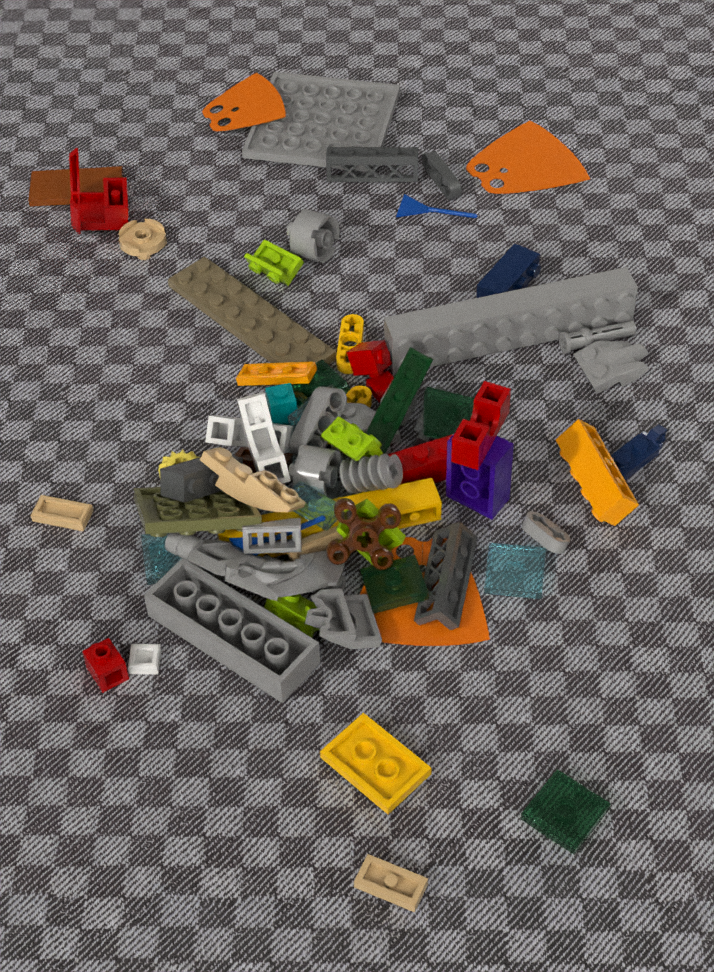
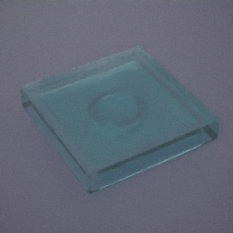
(515, 571)

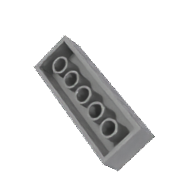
(233, 629)

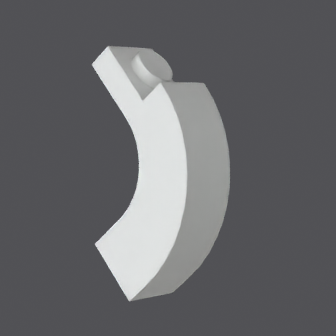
(261, 436)

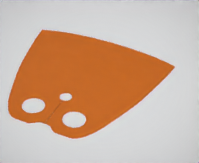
(533, 162)
(398, 624)

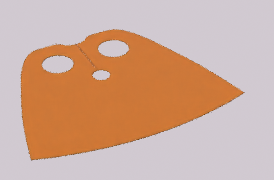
(256, 101)

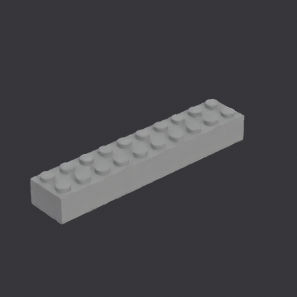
(512, 318)

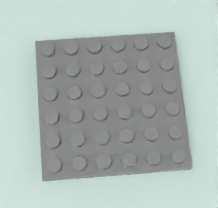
(323, 115)

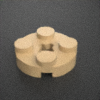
(142, 238)

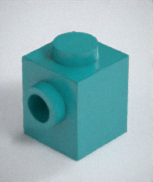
(280, 402)

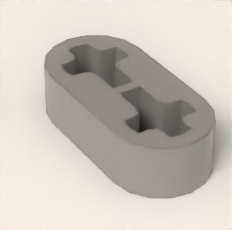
(545, 532)

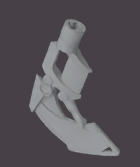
(253, 572)

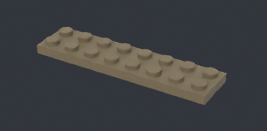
(248, 315)

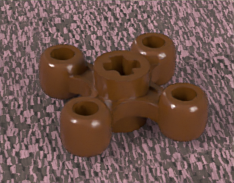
(367, 543)

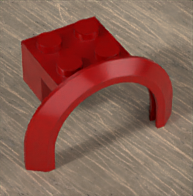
(97, 209)

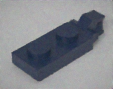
(639, 451)

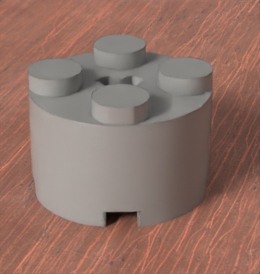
(313, 235)
(318, 469)

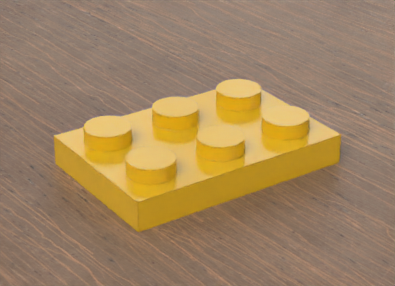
(375, 763)

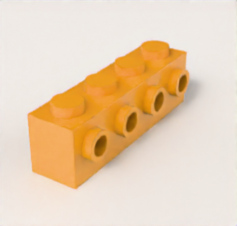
(596, 473)

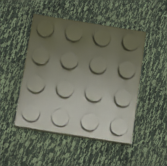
(208, 513)

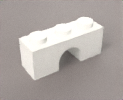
(230, 432)

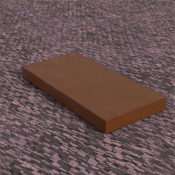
(53, 186)

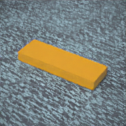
(276, 373)

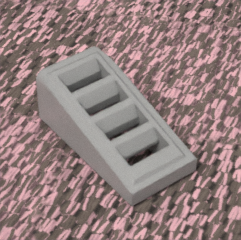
(283, 546)

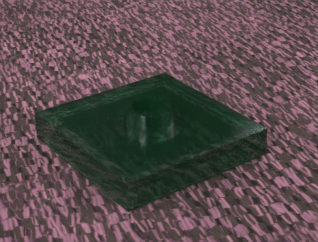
(445, 412)
(395, 586)
(565, 811)

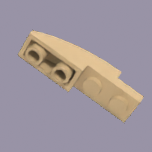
(254, 489)

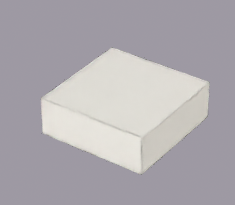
(144, 659)

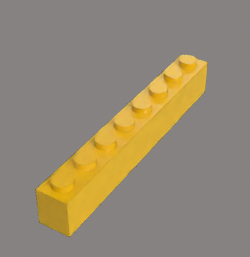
(416, 501)

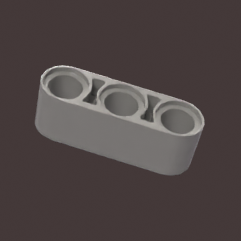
(320, 412)

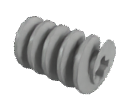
(371, 473)

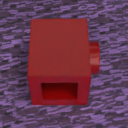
(369, 358)
(105, 665)

